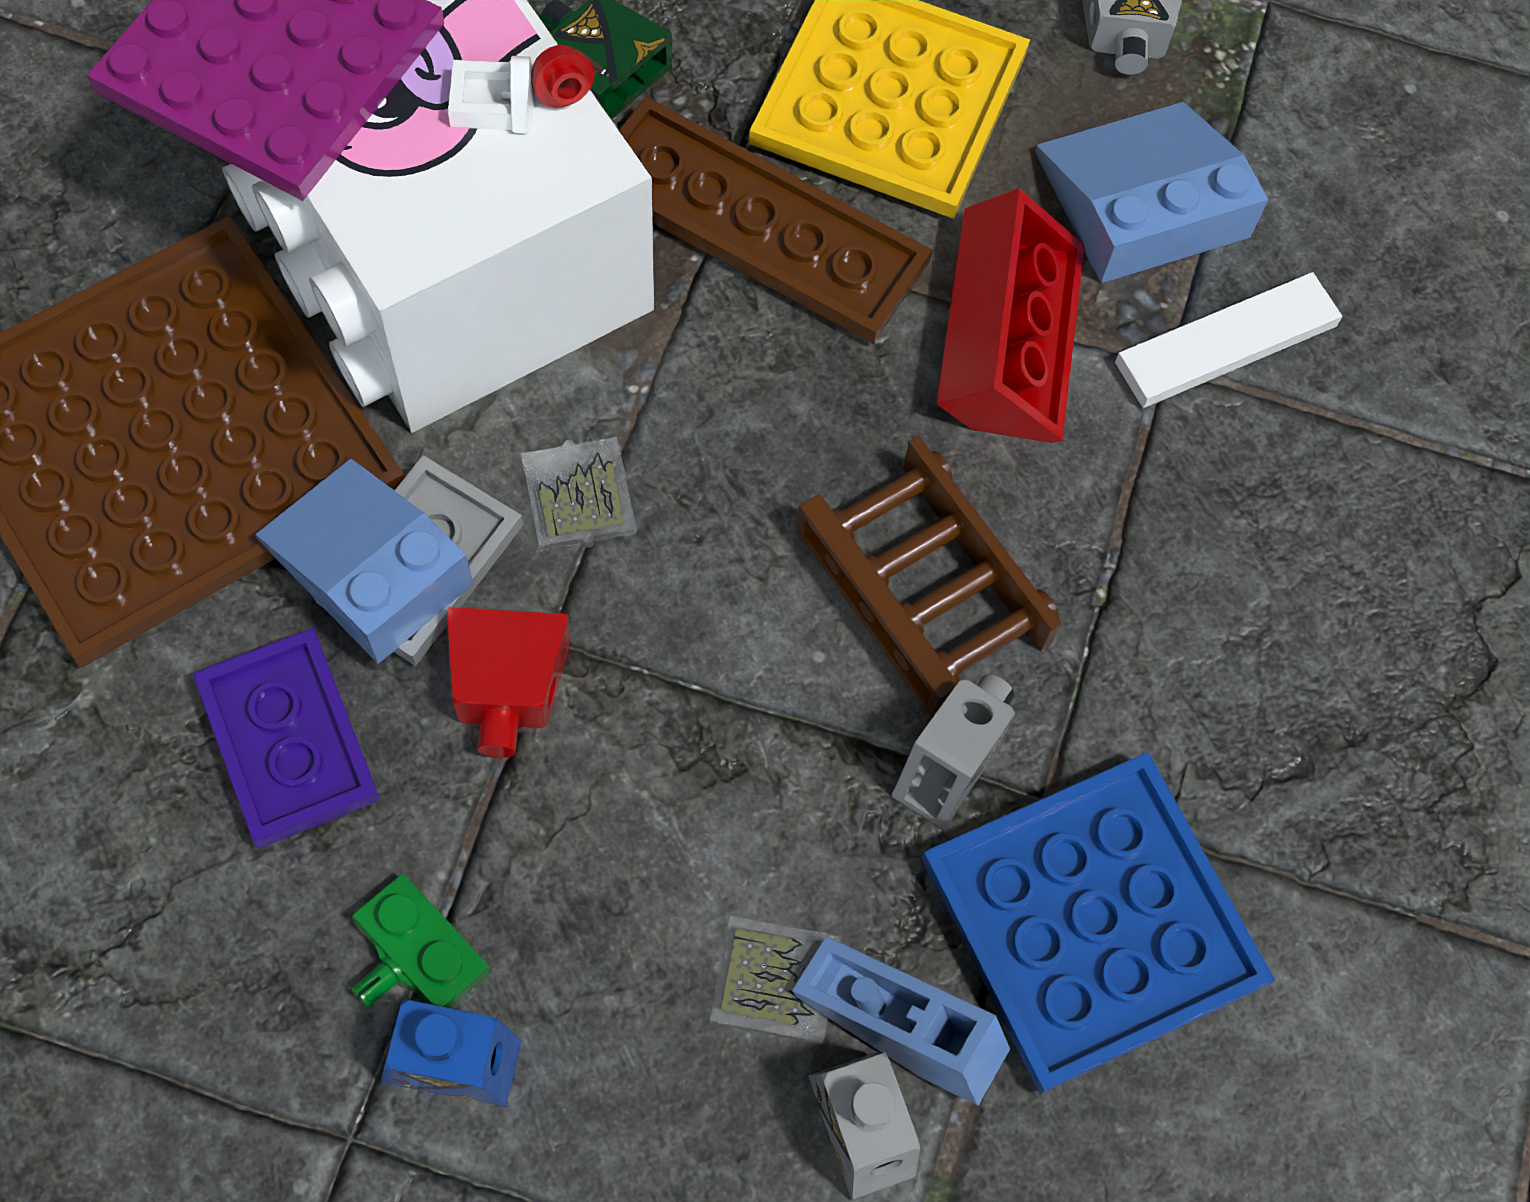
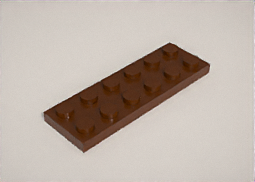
(773, 223)

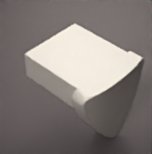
(492, 95)

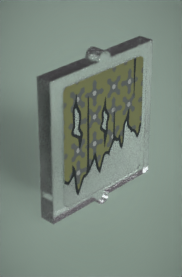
(578, 493)
(758, 977)

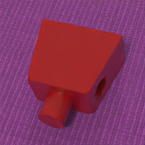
(505, 671)

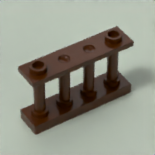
(900, 626)

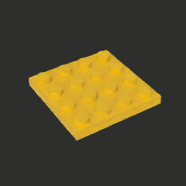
(891, 97)

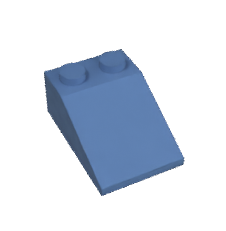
(368, 558)

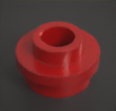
(561, 76)

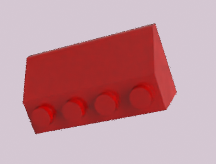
(1012, 320)

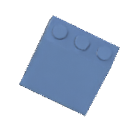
(1152, 189)

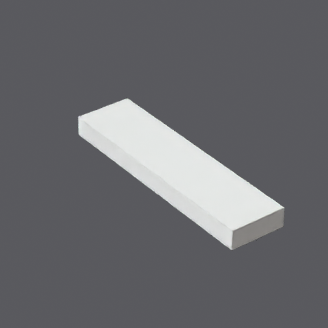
(1227, 339)

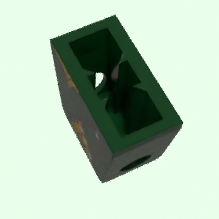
(620, 44)

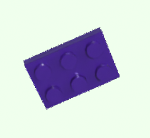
(286, 738)

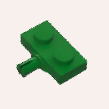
(415, 949)

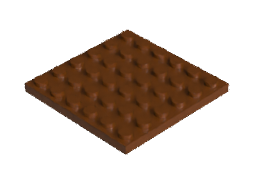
(162, 435)

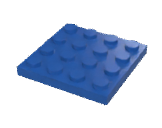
(1095, 921)

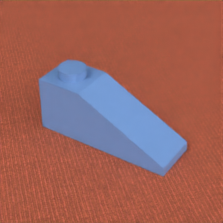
(906, 1018)

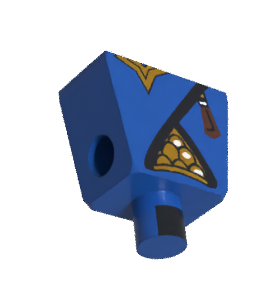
(452, 1053)

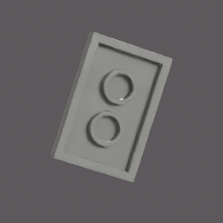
(470, 519)

